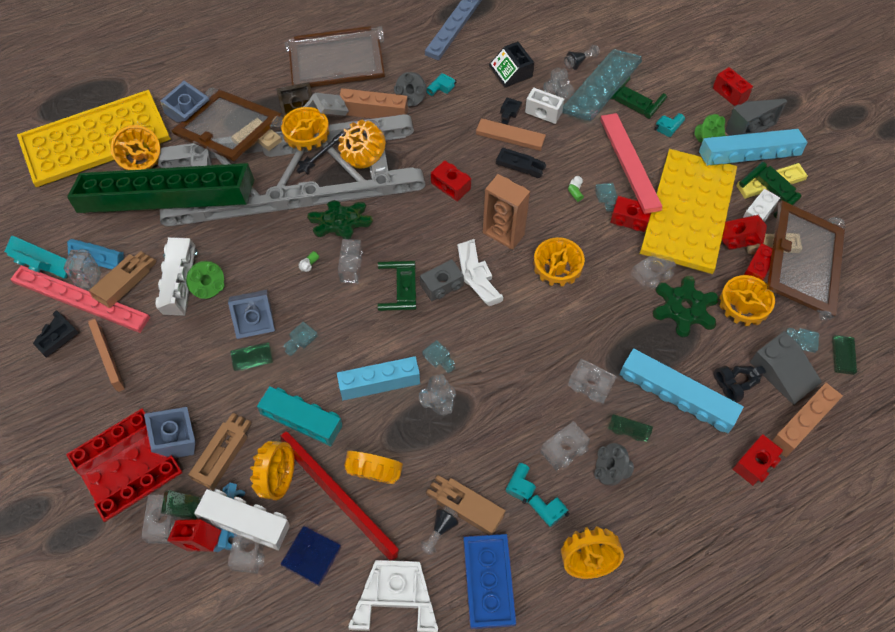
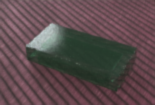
(844, 355)

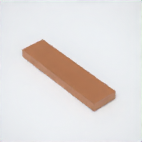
(510, 134)
(106, 355)

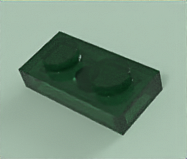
(251, 356)
(629, 427)
(180, 505)

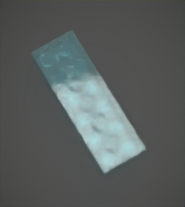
(601, 85)

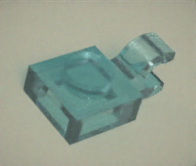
(607, 194)
(300, 336)
(805, 338)
(439, 355)

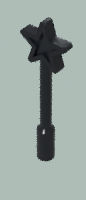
(308, 163)

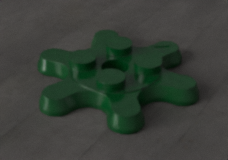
(340, 219)
(684, 316)

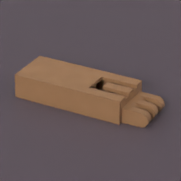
(119, 281)
(215, 459)
(472, 508)

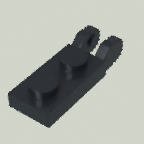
(520, 162)

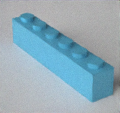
(752, 146)
(681, 391)

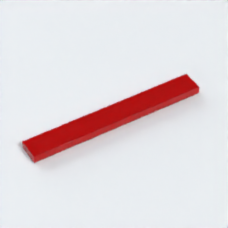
(337, 494)

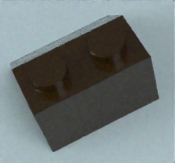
(293, 97)

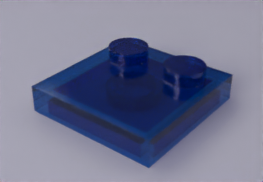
(311, 556)

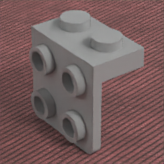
(328, 104)

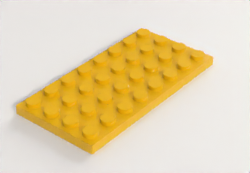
(86, 137)
(692, 213)

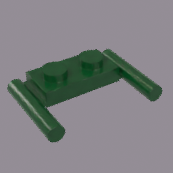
(637, 101)
(774, 183)
(405, 285)

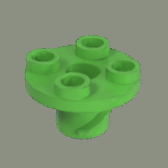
(712, 127)
(205, 279)

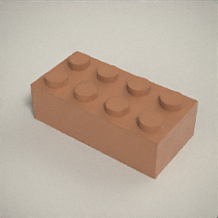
(505, 211)

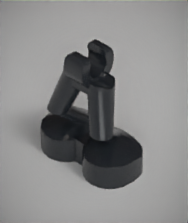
(732, 389)

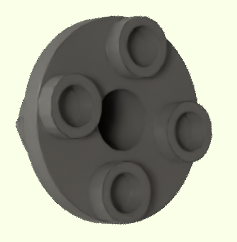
(412, 86)
(613, 464)

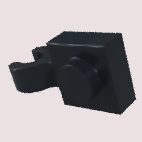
(509, 108)

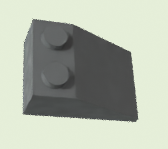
(754, 116)
(787, 367)

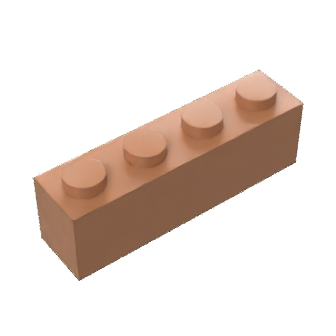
(373, 104)
(806, 419)

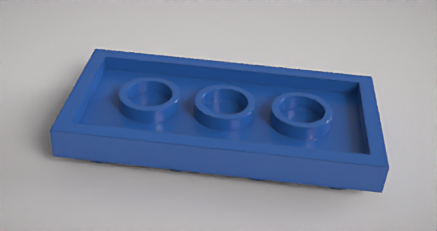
(489, 582)

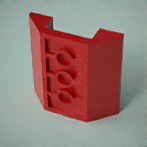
(121, 466)

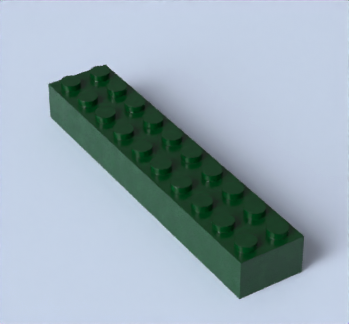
(162, 188)

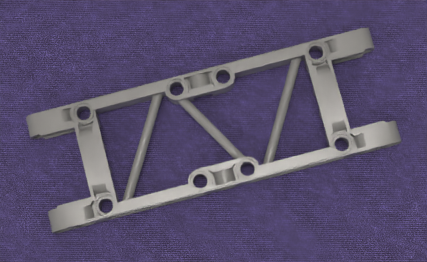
(305, 193)

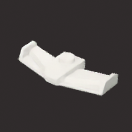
(477, 274)

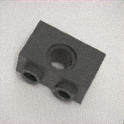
(445, 272)

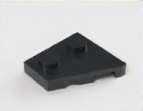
(54, 335)

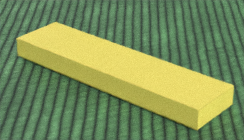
(791, 173)

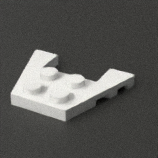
(395, 586)

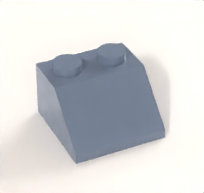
(183, 102)
(251, 314)
(170, 432)

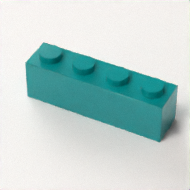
(300, 415)

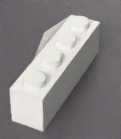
(173, 286)

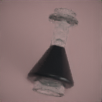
(574, 59)
(444, 521)

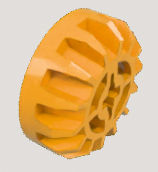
(301, 126)
(130, 139)
(368, 149)
(560, 252)
(748, 296)
(373, 467)
(272, 470)
(593, 559)

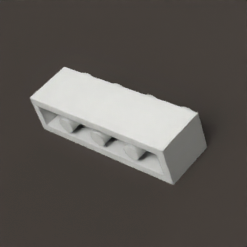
(243, 519)

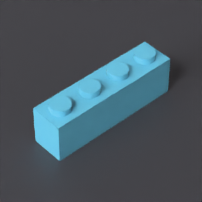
(378, 378)

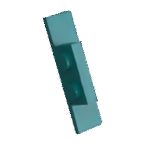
(35, 257)

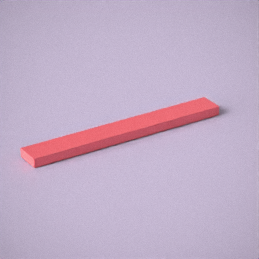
(631, 164)
(79, 298)

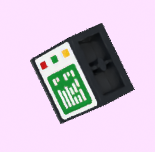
(512, 65)

